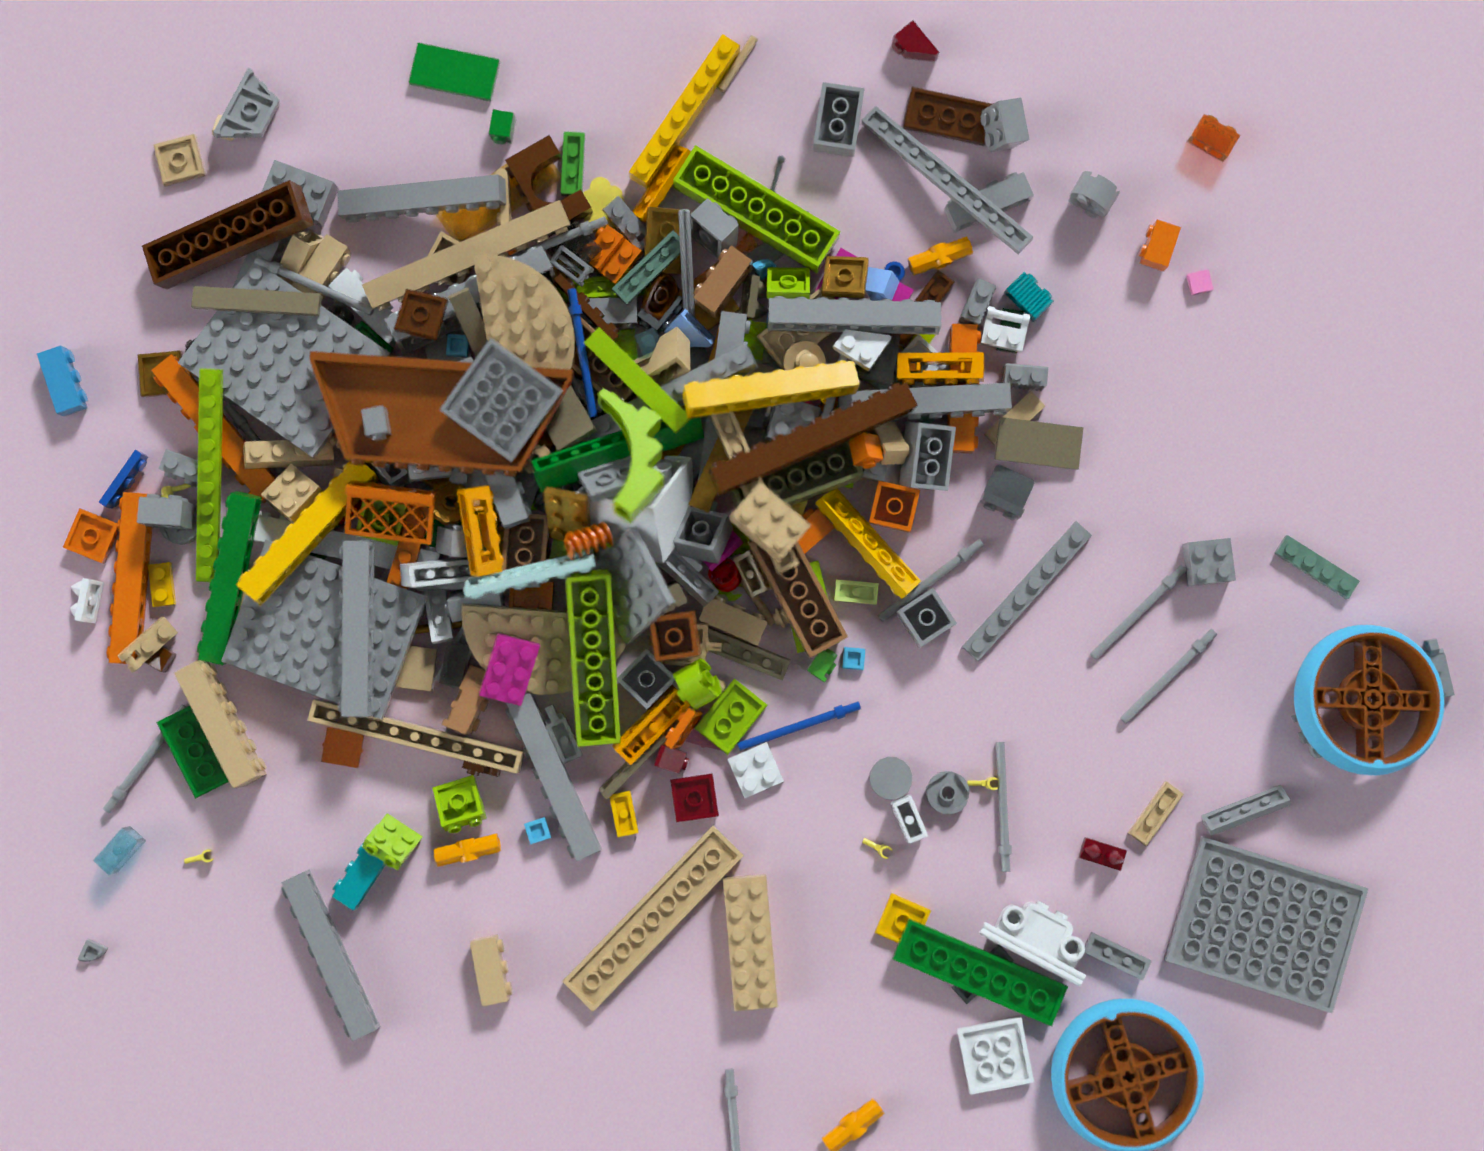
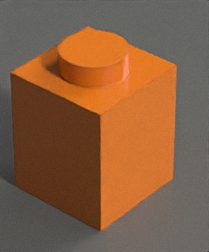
(866, 450)

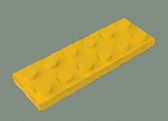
(868, 543)

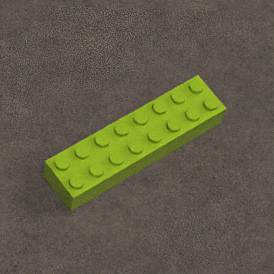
(757, 209)
(593, 657)

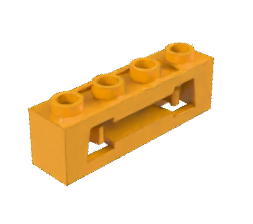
(950, 377)
(480, 499)
(650, 725)

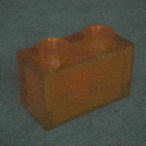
(1213, 137)

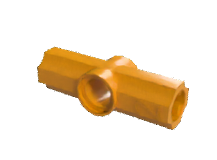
(940, 255)
(467, 850)
(853, 1125)

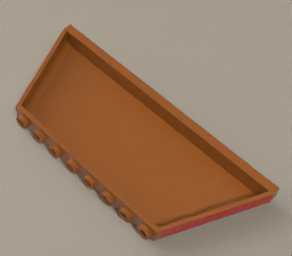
(413, 397)

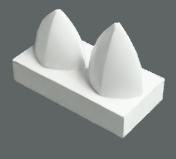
(89, 600)

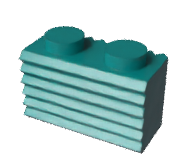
(1029, 296)

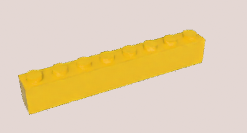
(684, 111)
(770, 389)
(303, 535)

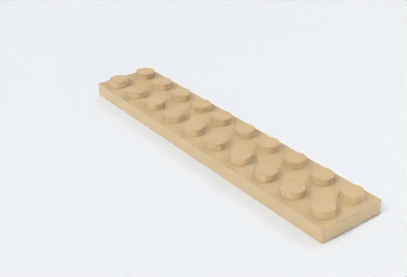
(652, 918)

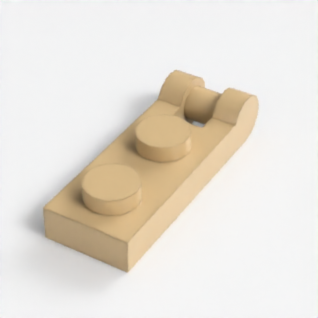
(505, 210)
(147, 643)

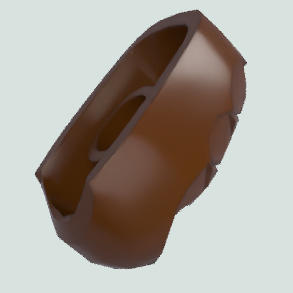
(660, 295)

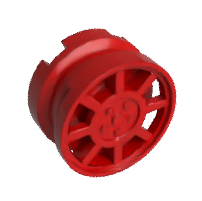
(725, 576)

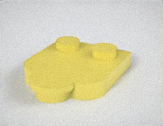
(599, 196)

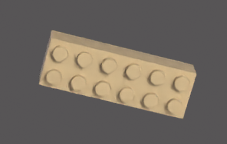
(221, 723)
(750, 942)

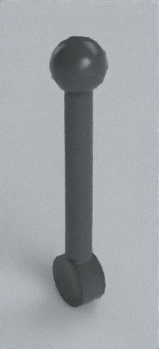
(781, 159)

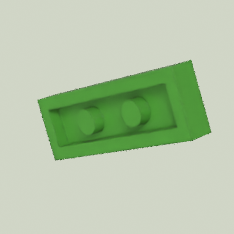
(572, 162)

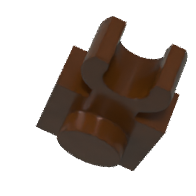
(476, 769)

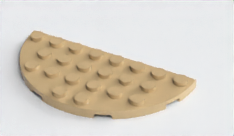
(524, 312)
(547, 627)

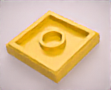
(896, 916)

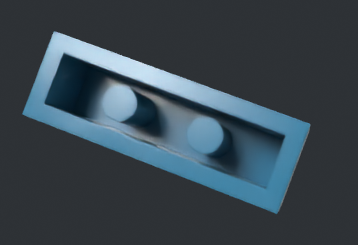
(62, 380)

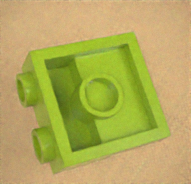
(788, 282)
(459, 804)
(391, 842)

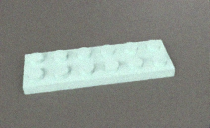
(522, 575)

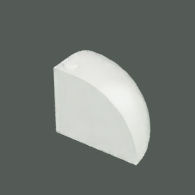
(661, 517)

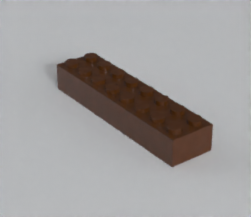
(227, 235)

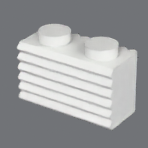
(909, 819)

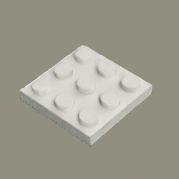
(995, 1055)

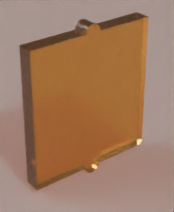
(342, 747)

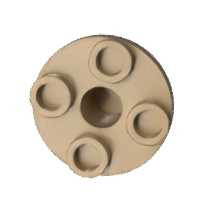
(803, 354)

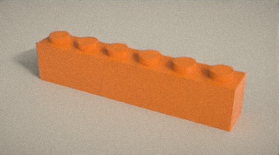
(964, 340)

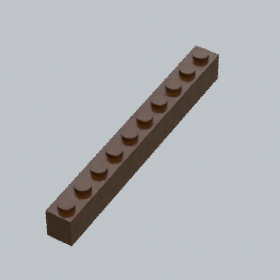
(812, 439)

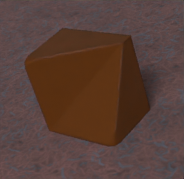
(161, 659)

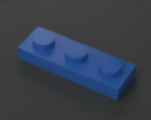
(124, 479)

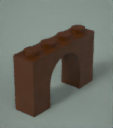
(525, 167)

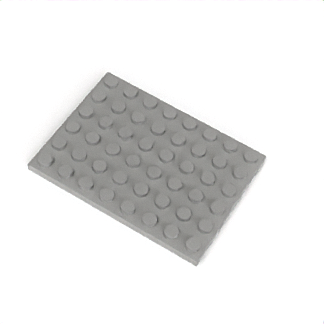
(270, 364)
(299, 629)
(1266, 924)

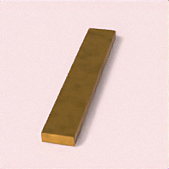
(705, 490)

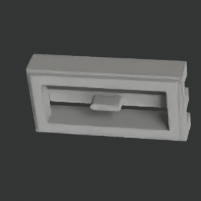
(583, 274)

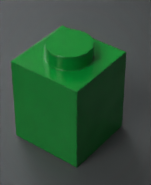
(502, 126)

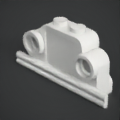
(1039, 938)

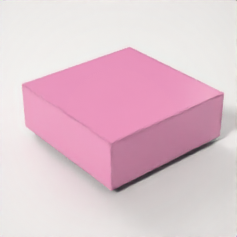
(1199, 282)

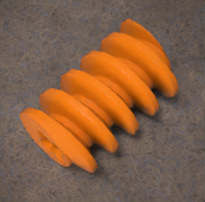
(586, 539)

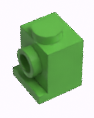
(823, 664)

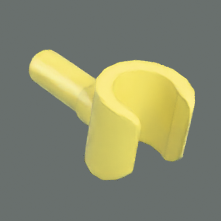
(168, 490)
(983, 783)
(877, 847)
(200, 857)

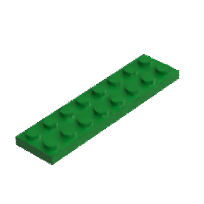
(980, 972)

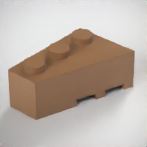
(468, 703)

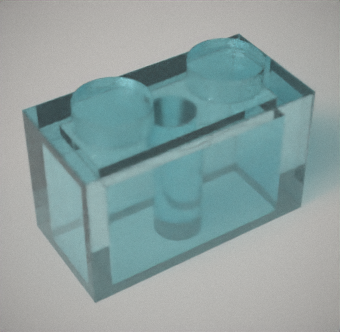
(119, 850)

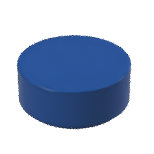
(897, 269)

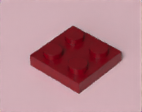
(694, 797)

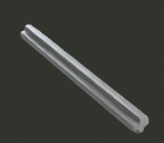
(686, 260)

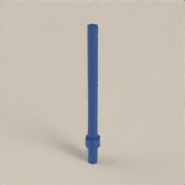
(575, 311)
(838, 712)

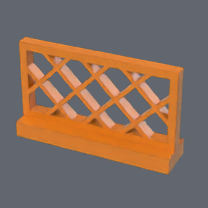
(388, 494)

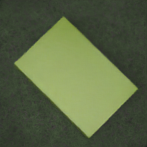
(730, 716)

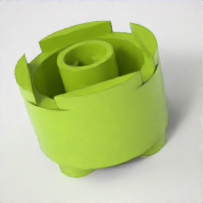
(697, 684)

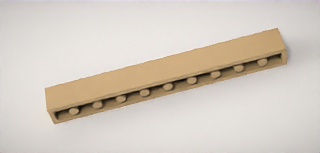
(459, 257)
(419, 737)

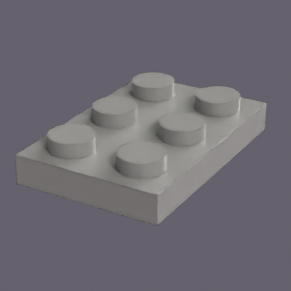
(606, 479)

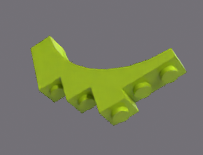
(638, 429)

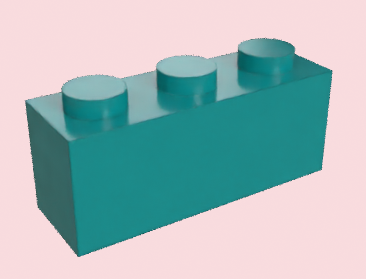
(358, 880)

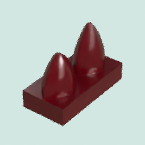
(1102, 853)

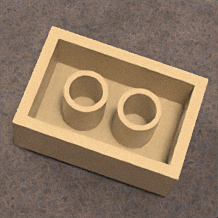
(769, 522)

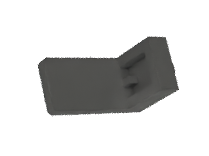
(648, 321)

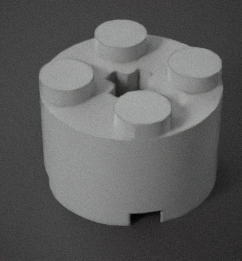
(1094, 194)

